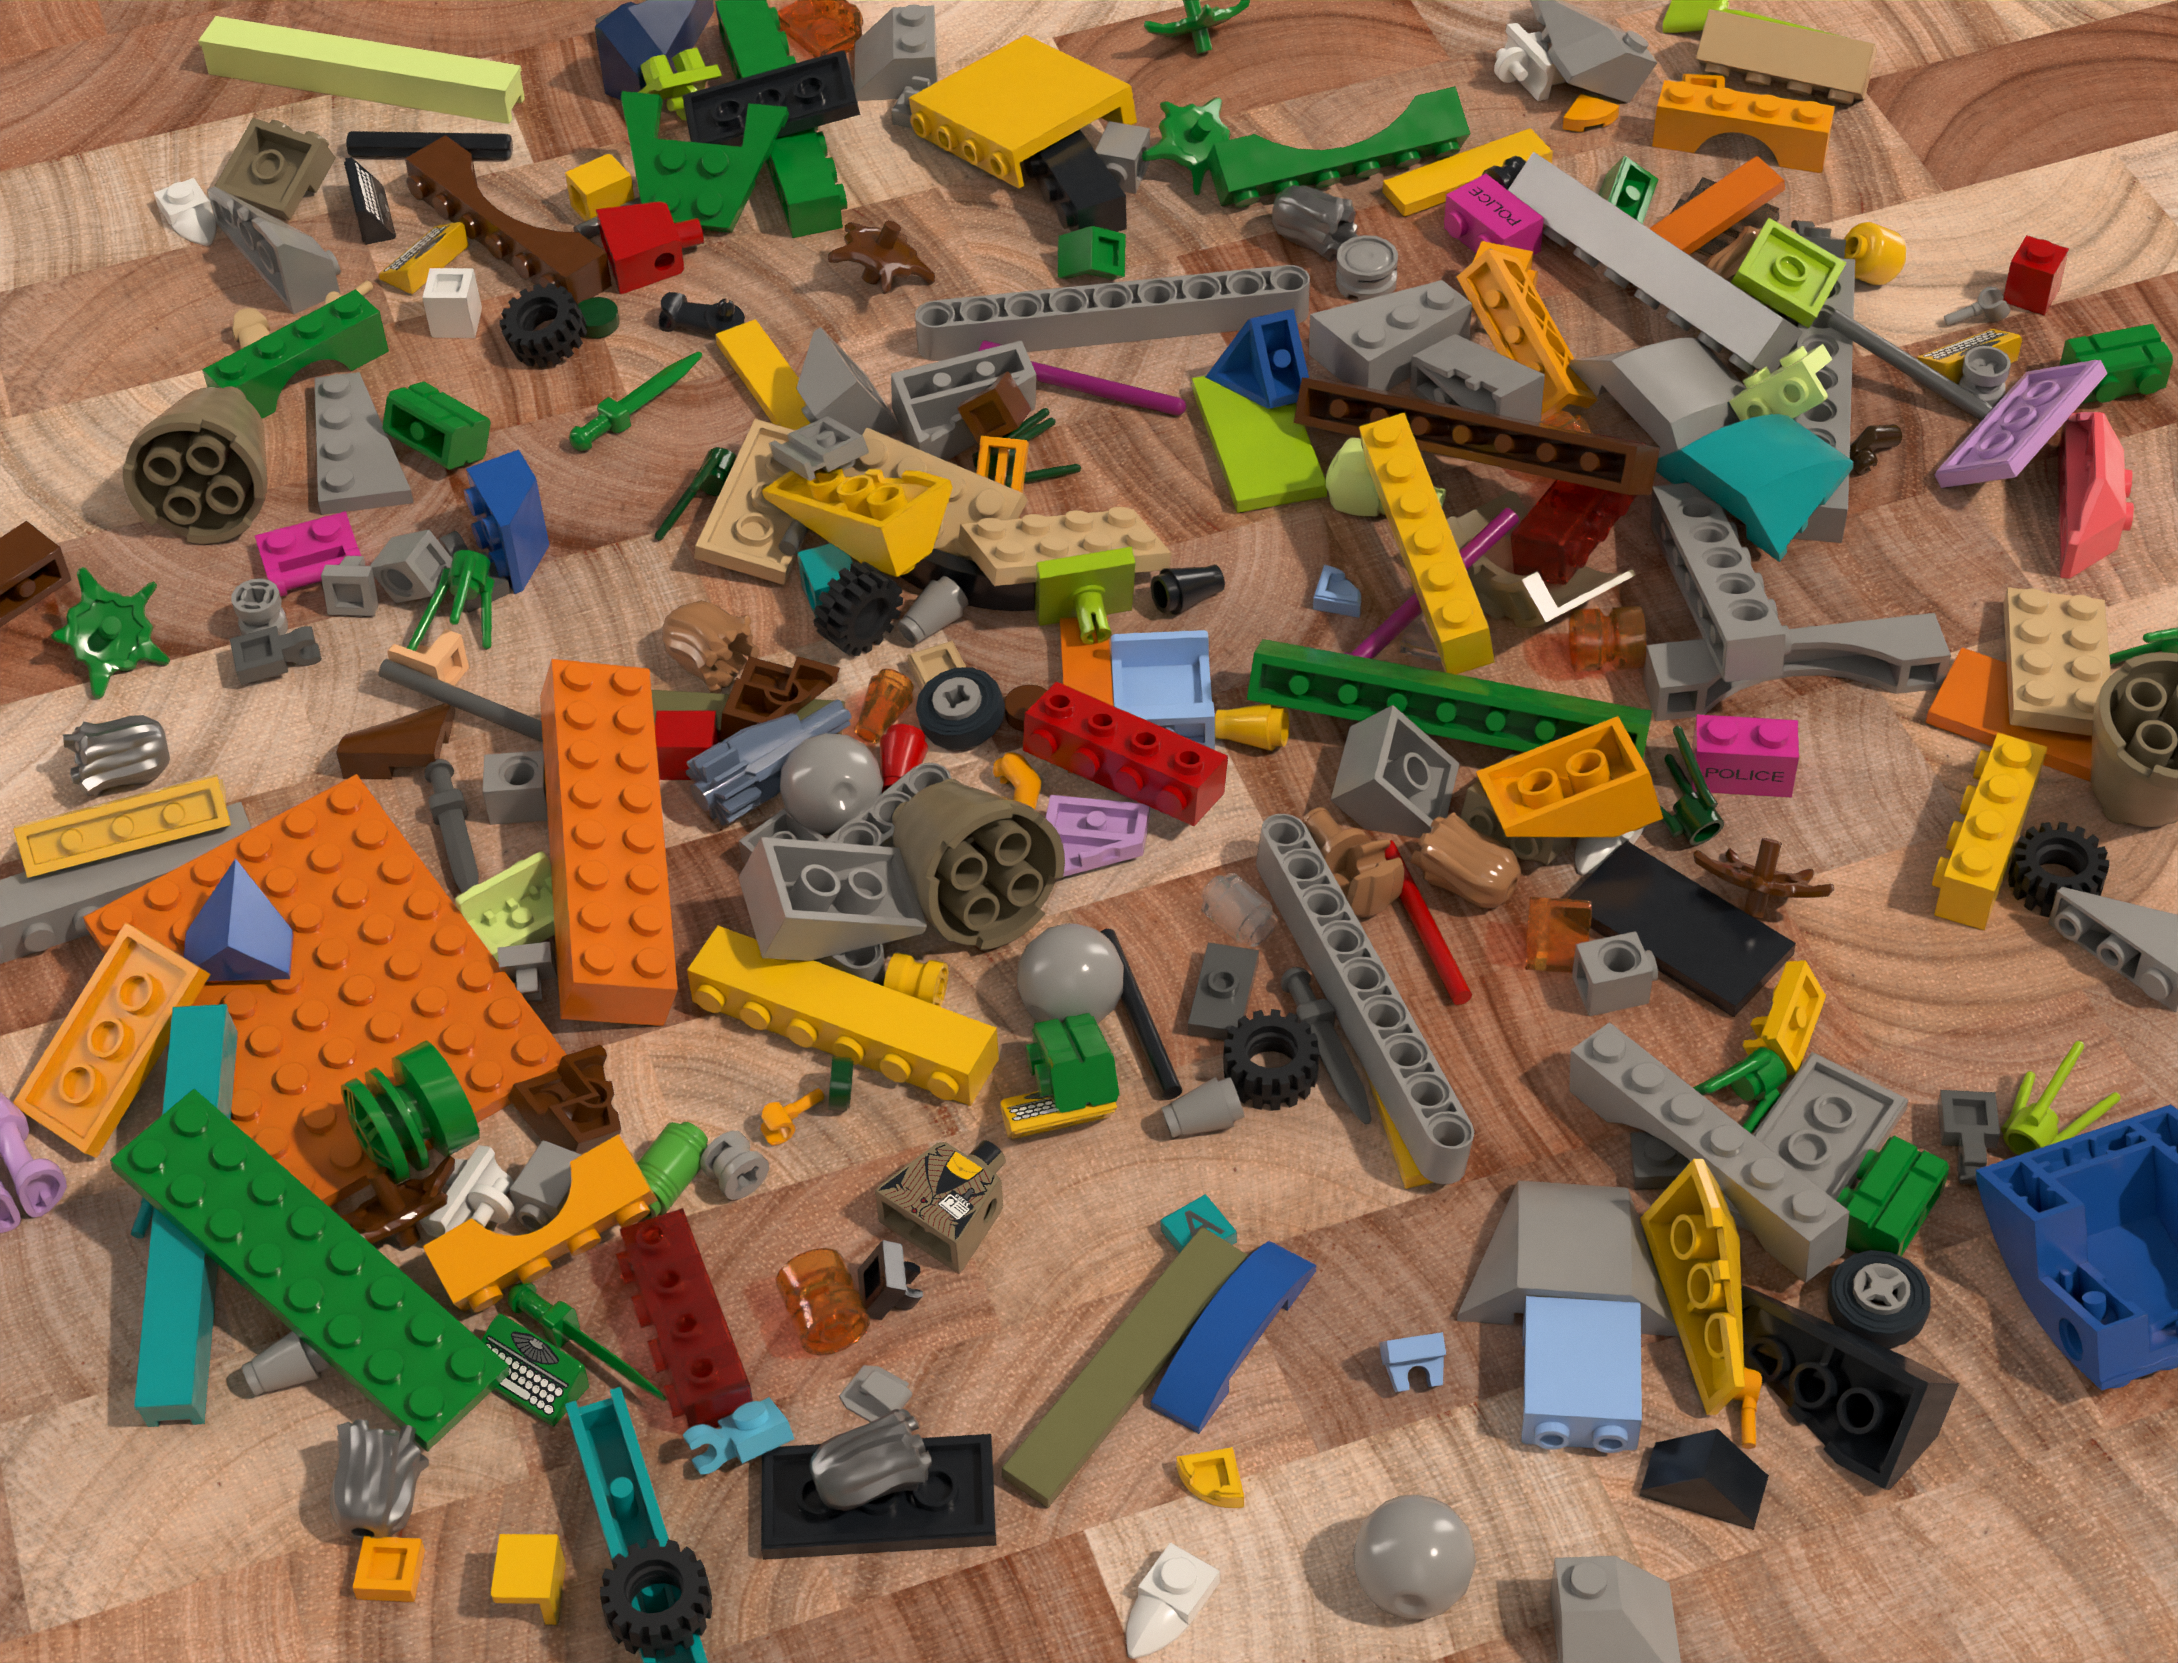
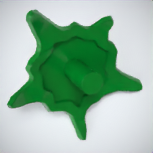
(1197, 22)
(1189, 136)
(109, 631)

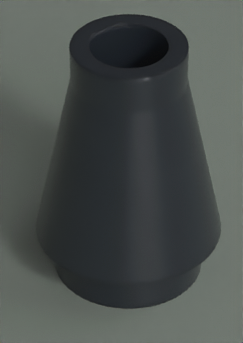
(1183, 587)

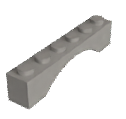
(1888, 653)
(1780, 1204)

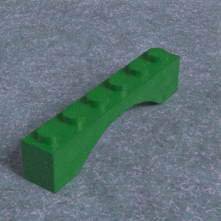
(1257, 167)

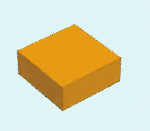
(389, 1569)

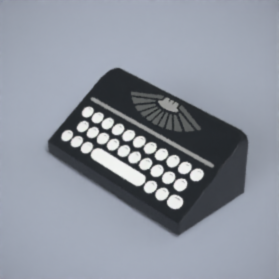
(369, 204)

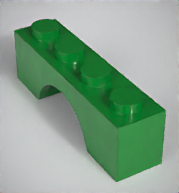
(339, 331)

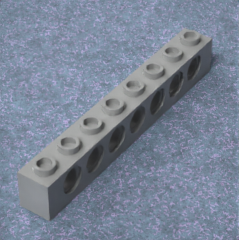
(1833, 416)

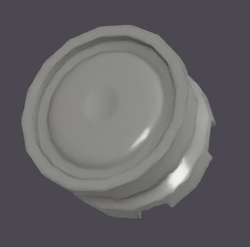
(1366, 267)

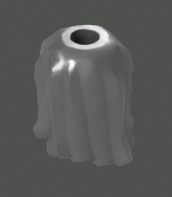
(1314, 219)
(117, 753)
(870, 1462)
(375, 1479)

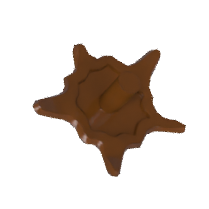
(882, 253)
(1763, 878)
(400, 1206)

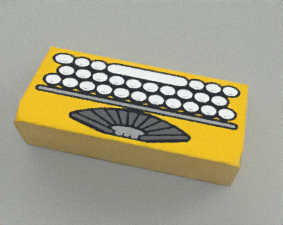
(431, 251)
(1950, 358)
(1035, 1114)

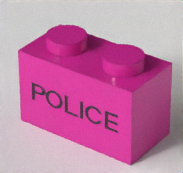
(1491, 214)
(1747, 754)

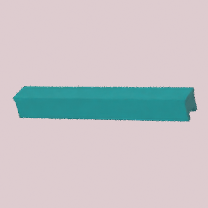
(180, 1274)
(625, 1500)

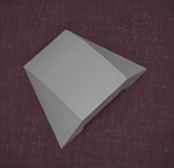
(1668, 387)
(1571, 1246)

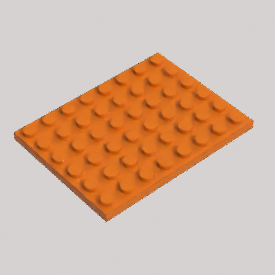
(371, 975)

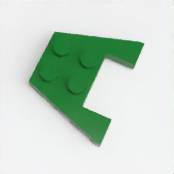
(696, 177)

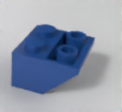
(508, 516)

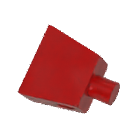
(645, 243)

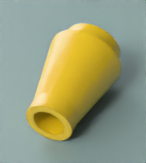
(1254, 725)

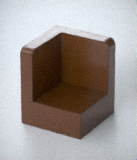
(995, 409)

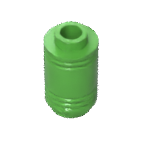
(672, 1163)

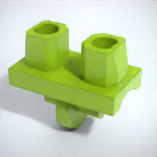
(690, 77)

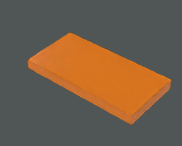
(1977, 707)

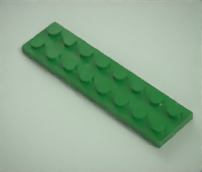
(310, 1268)

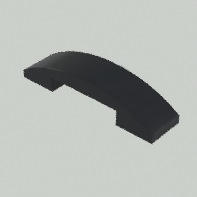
(973, 582)

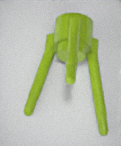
(2037, 1124)

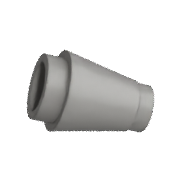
(934, 609)
(1204, 1109)
(284, 1365)

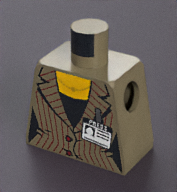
(945, 1201)

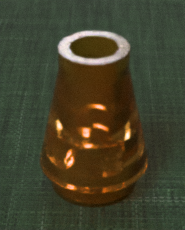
(884, 702)

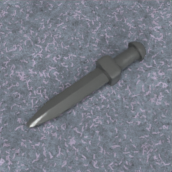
(449, 811)
(1321, 1018)

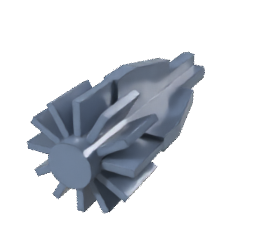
(748, 765)

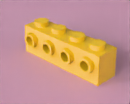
(1989, 832)

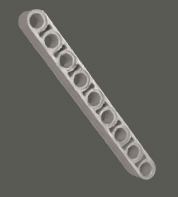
(1111, 311)
(1365, 1000)

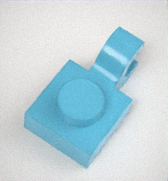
(744, 1434)

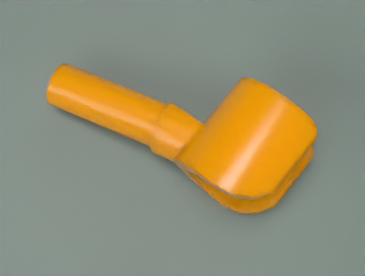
(778, 1119)
(1749, 1396)

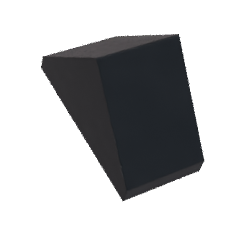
(1706, 1477)

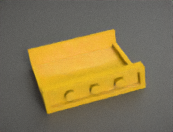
(1017, 106)

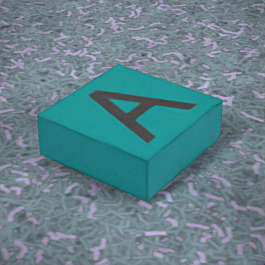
(1185, 1223)

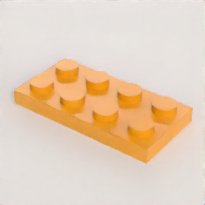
(110, 1040)

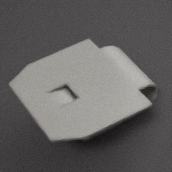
(884, 1391)

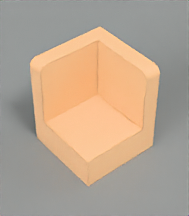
(443, 660)

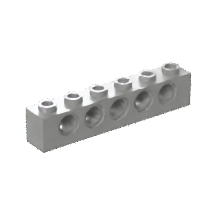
(1719, 584)

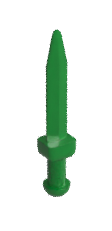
(615, 415)
(562, 1324)

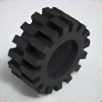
(858, 608)
(2059, 848)

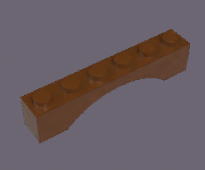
(447, 181)

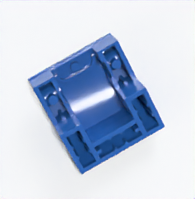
(2096, 1243)

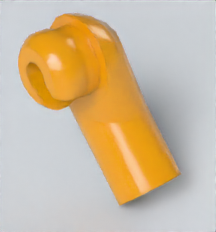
(1016, 770)

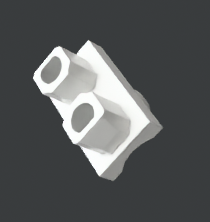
(1528, 62)
(474, 1192)

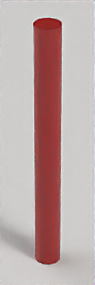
(1431, 935)

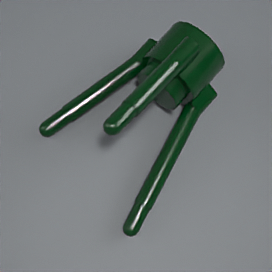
(1027, 431)
(709, 478)
(1695, 810)

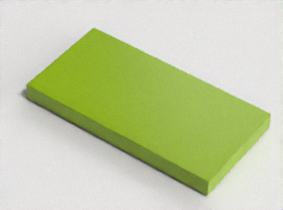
(1258, 449)

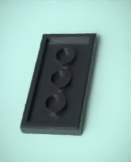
(812, 91)
(1687, 927)
(945, 1512)

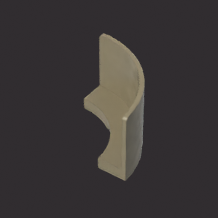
(1519, 597)

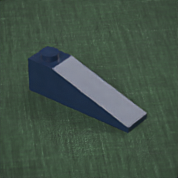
(645, 31)

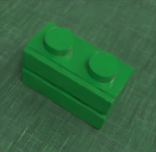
(2131, 357)
(436, 425)
(1072, 1063)
(1892, 1197)

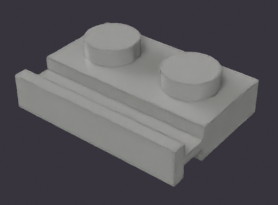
(820, 445)

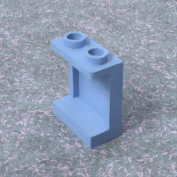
(1166, 681)
(1582, 1374)

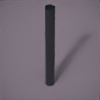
(1145, 1028)

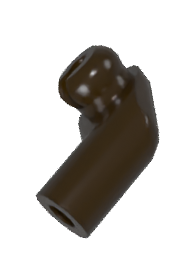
(1868, 441)

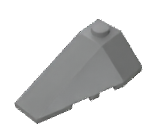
(1594, 51)
(280, 253)

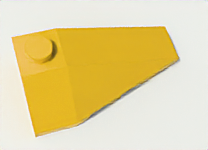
(1700, 1272)

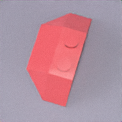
(2091, 492)

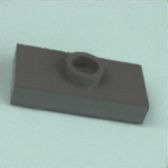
(1222, 990)

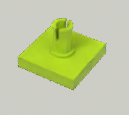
(1788, 273)
(1086, 589)

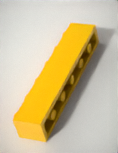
(1427, 545)
(845, 1016)

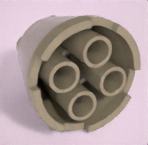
(200, 466)
(2138, 742)
(967, 836)

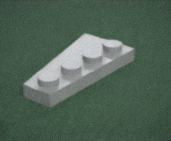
(353, 451)

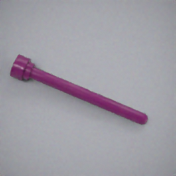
(1103, 387)

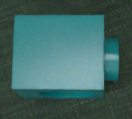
(818, 567)

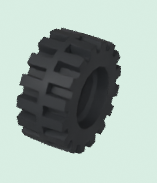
(534, 309)
(1267, 1035)
(660, 1629)

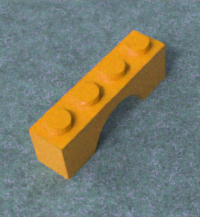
(1791, 128)
(481, 1263)

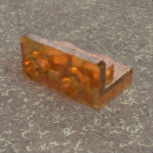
(822, 25)

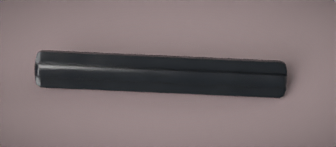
(407, 143)

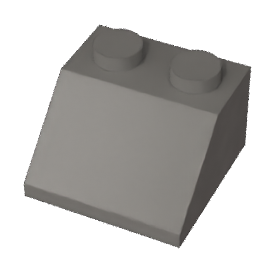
(895, 51)
(1394, 776)

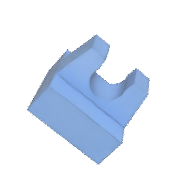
(1419, 1351)

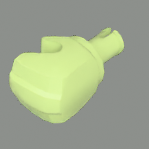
(1351, 484)

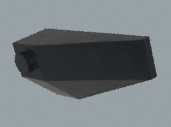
(1853, 1394)

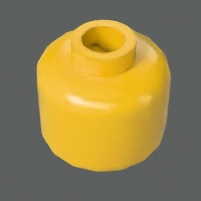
(1876, 251)

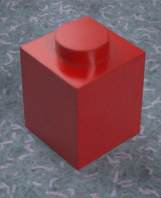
(2035, 275)
(681, 738)

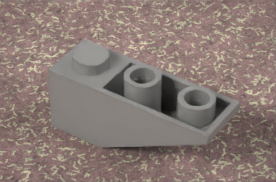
(2125, 938)

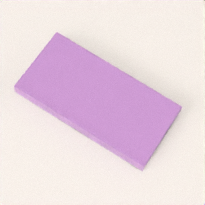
(2020, 424)

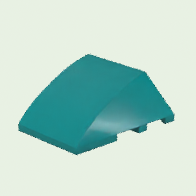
(1762, 473)

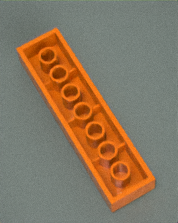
(607, 845)

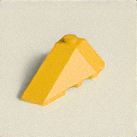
(866, 515)

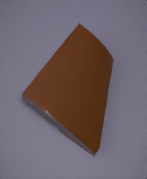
(773, 691)
(401, 742)
(571, 1103)

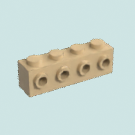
(1786, 55)

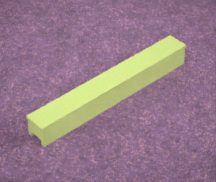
(362, 69)

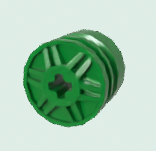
(420, 1107)

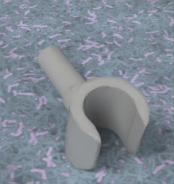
(1984, 306)

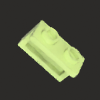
(1786, 390)
(512, 905)

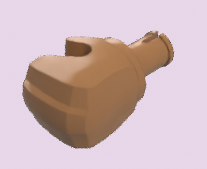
(1357, 863)

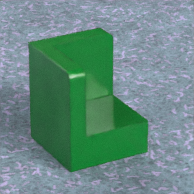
(1092, 252)

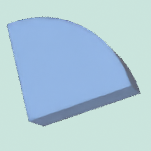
(1336, 594)

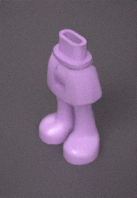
(37, 1181)

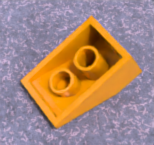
(1574, 787)

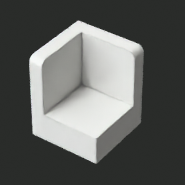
(452, 302)

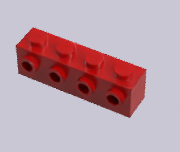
(1125, 753)

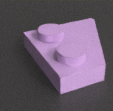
(1098, 830)

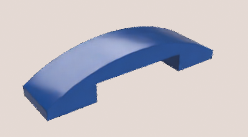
(1227, 1332)

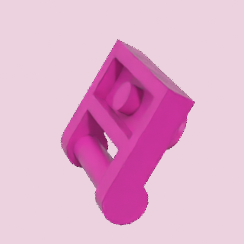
(299, 552)

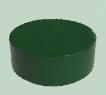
(600, 316)
(840, 1083)

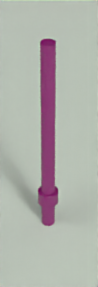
(1411, 608)

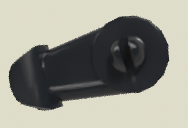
(698, 317)

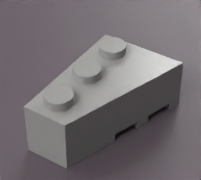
(1376, 337)
(1477, 379)
(929, 395)

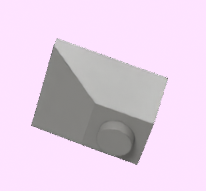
(841, 389)
(1611, 1612)

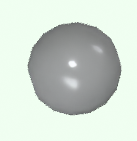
(829, 782)
(1070, 974)
(1414, 1557)

